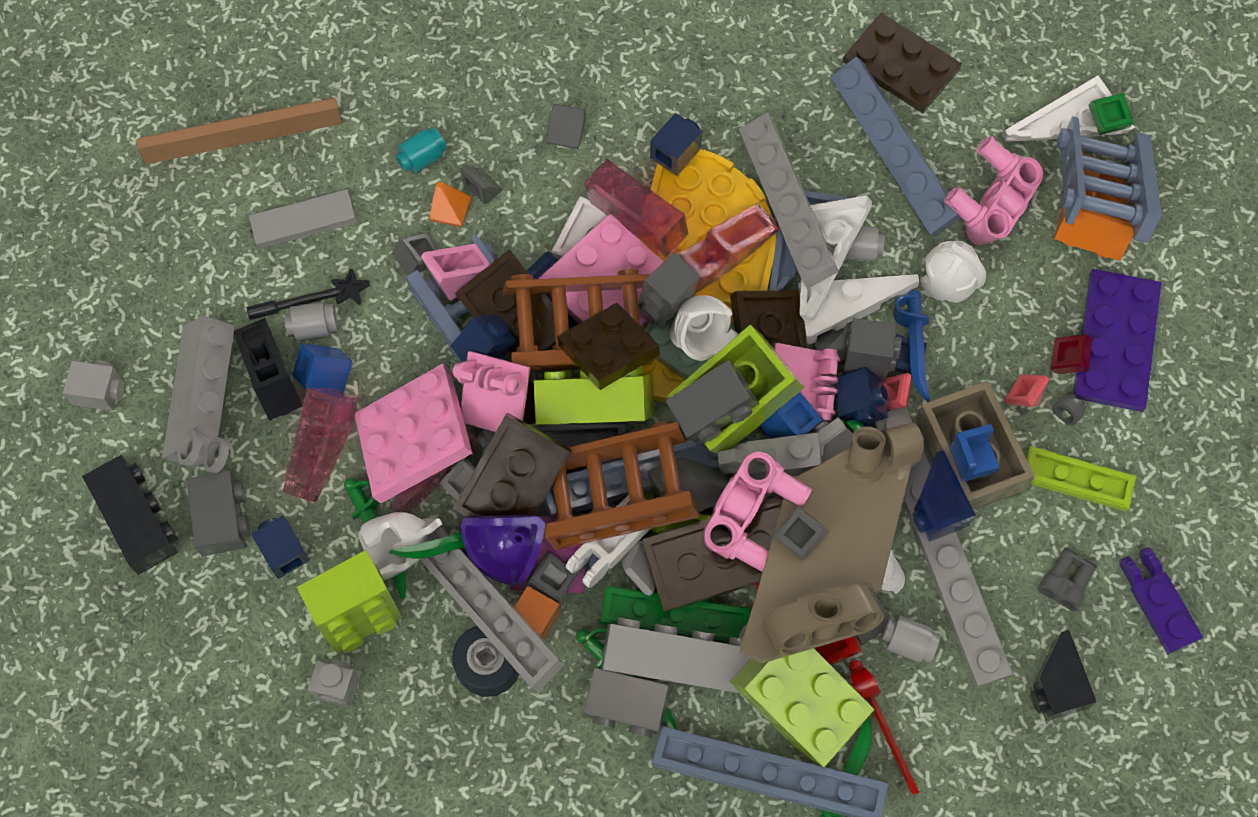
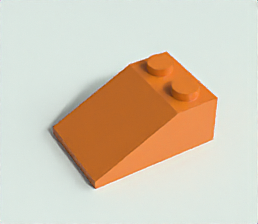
(1095, 231)

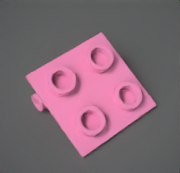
(816, 372)
(491, 389)

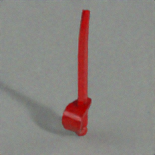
(867, 687)

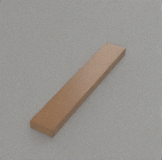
(239, 131)

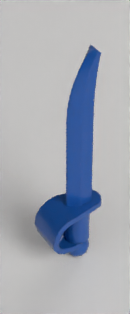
(915, 322)

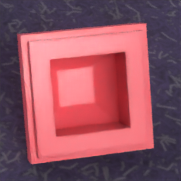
(898, 390)
(1027, 390)

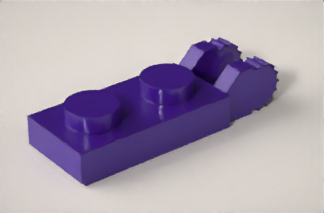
(1161, 603)

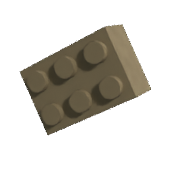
(968, 410)

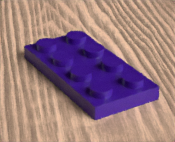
(1122, 323)

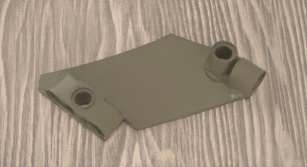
(833, 588)

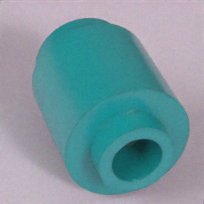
(420, 150)

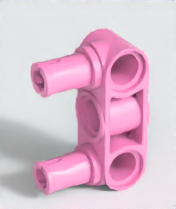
(1003, 200)
(741, 502)

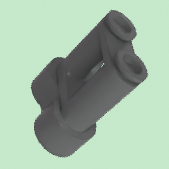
(1062, 590)

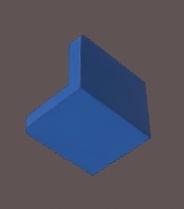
(322, 367)
(792, 419)
(974, 453)

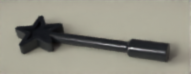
(344, 290)

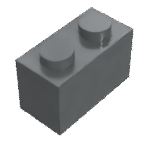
(667, 290)
(872, 346)
(712, 403)
(217, 513)
(628, 701)

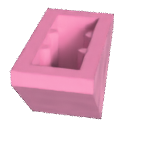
(455, 266)

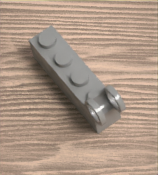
(199, 395)
(673, 657)

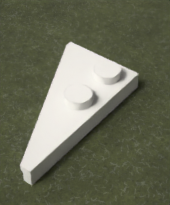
(1052, 118)
(840, 225)
(855, 299)

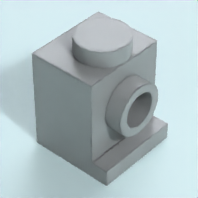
(334, 682)

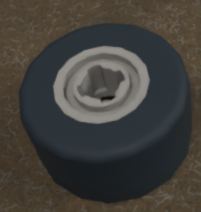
(482, 675)

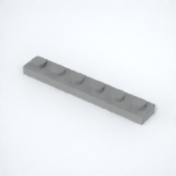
(788, 201)
(494, 615)

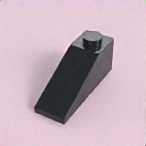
(267, 369)

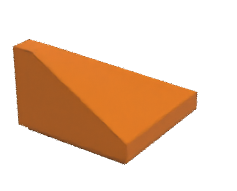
(449, 205)

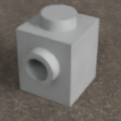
(93, 385)

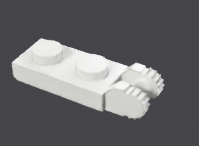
(608, 551)

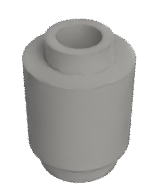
(866, 245)
(311, 321)
(911, 639)

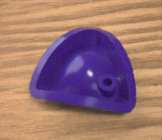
(503, 545)

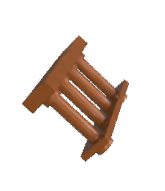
(524, 285)
(639, 512)

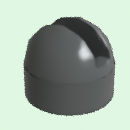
(1074, 405)

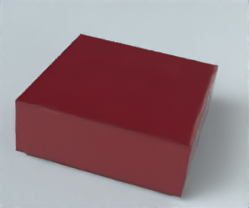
(1071, 354)

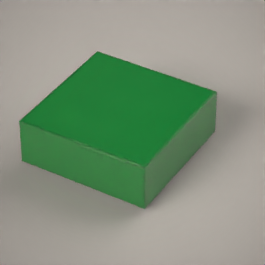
(1111, 114)

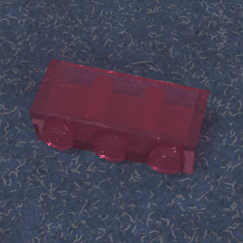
(636, 208)

